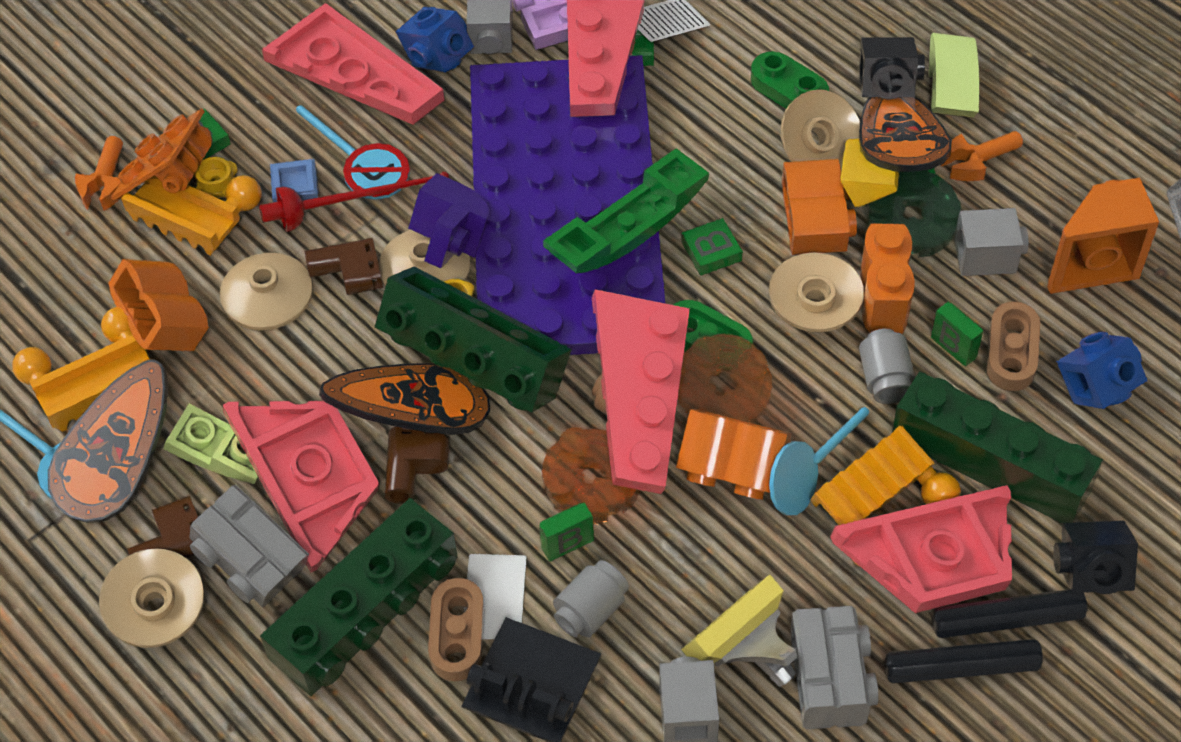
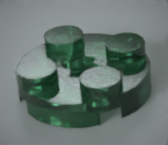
(938, 206)

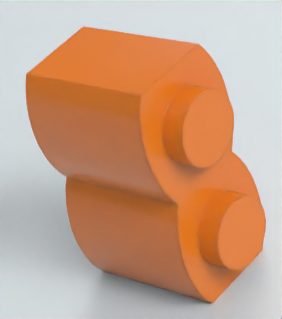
(817, 207)
(887, 277)
(158, 305)
(729, 451)

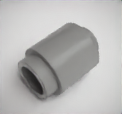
(886, 365)
(590, 599)

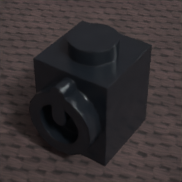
(889, 67)
(1097, 557)

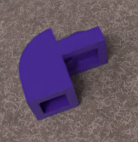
(449, 216)

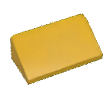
(863, 179)

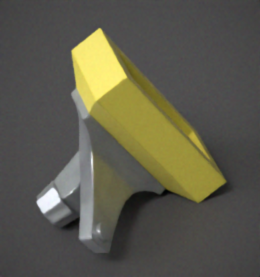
(748, 634)

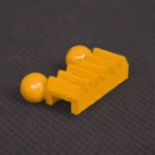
(192, 212)
(73, 388)
(881, 477)

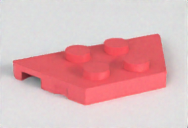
(306, 468)
(936, 549)

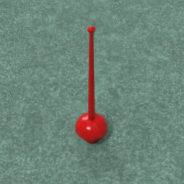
(291, 207)

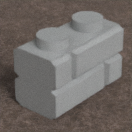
(247, 547)
(832, 667)

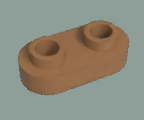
(1013, 349)
(456, 632)

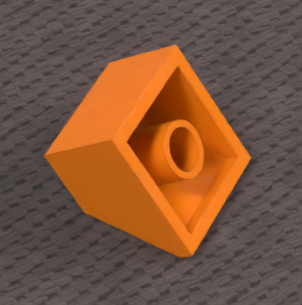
(1105, 237)

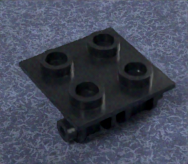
(531, 681)

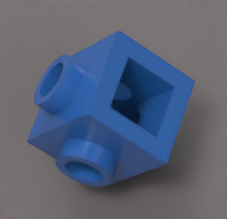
(435, 39)
(1102, 370)

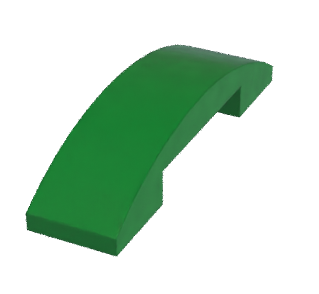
(632, 219)

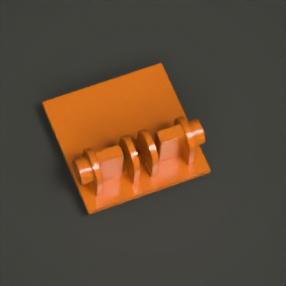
(169, 157)

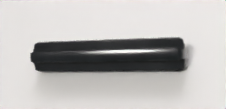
(1009, 613)
(963, 661)

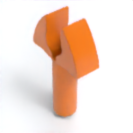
(975, 155)
(103, 176)

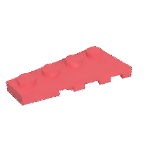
(598, 51)
(353, 63)

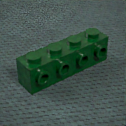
(472, 339)
(998, 448)
(360, 597)

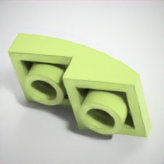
(954, 74)
(209, 444)

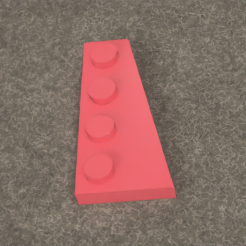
(641, 373)

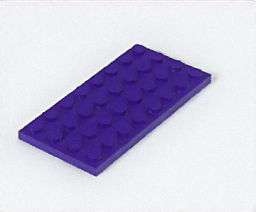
(542, 173)

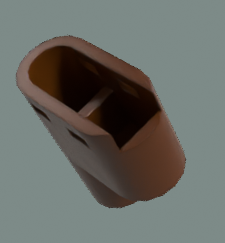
(351, 260)
(411, 456)
(174, 528)

